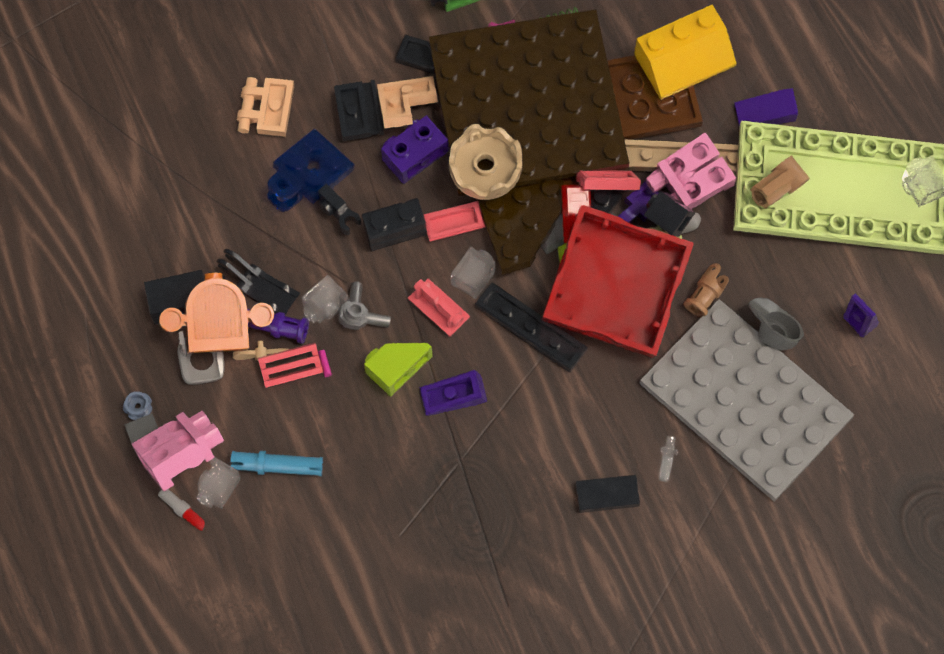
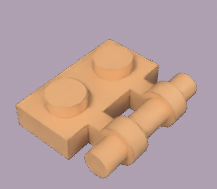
(274, 107)

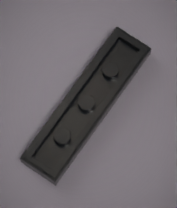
(529, 327)

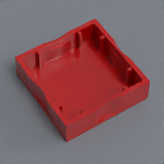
(617, 281)

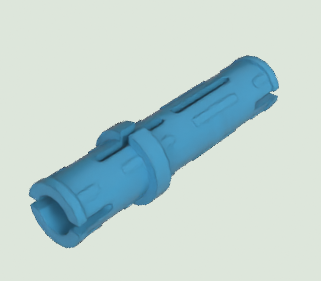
(276, 463)

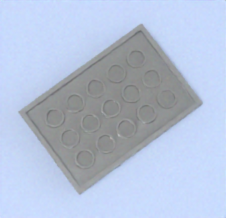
(746, 400)

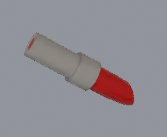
(182, 509)

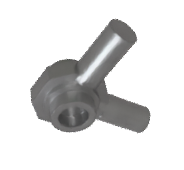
(356, 315)

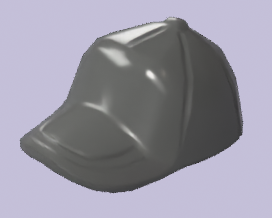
(777, 326)

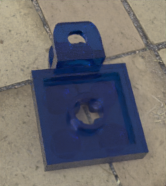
(295, 179)

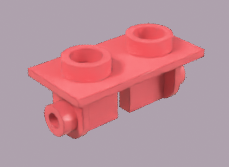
(438, 306)

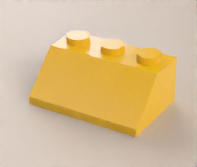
(685, 52)

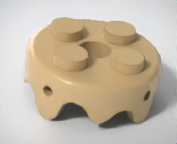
(485, 144)

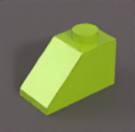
(396, 364)

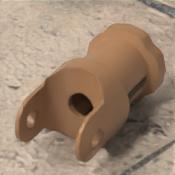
(707, 290)

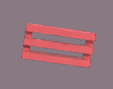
(608, 180)
(291, 376)

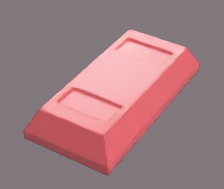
(454, 221)

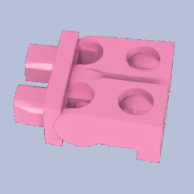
(693, 173)
(177, 447)

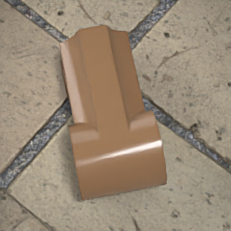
(784, 179)

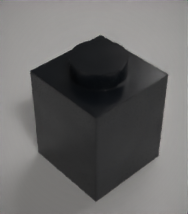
(668, 213)

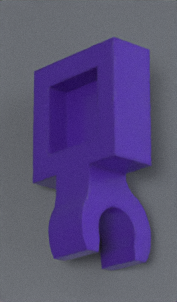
(637, 204)

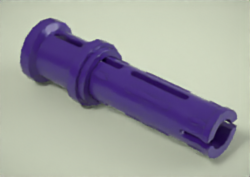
(286, 327)

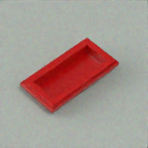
(572, 198)

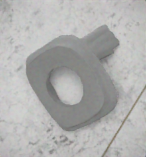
(194, 376)

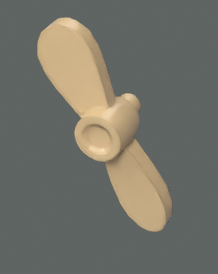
(258, 352)

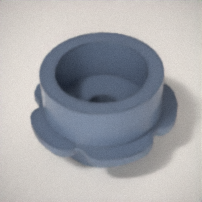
(137, 398)

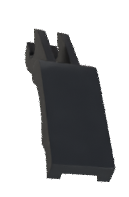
(258, 284)

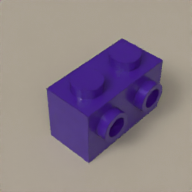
(414, 149)

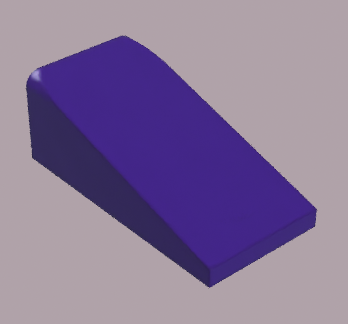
(769, 108)
(860, 316)
(453, 393)

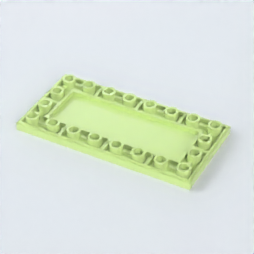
(851, 189)

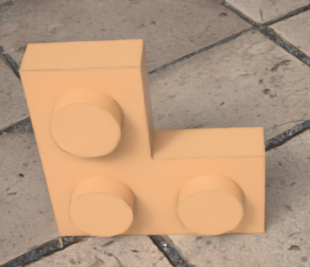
(398, 97)

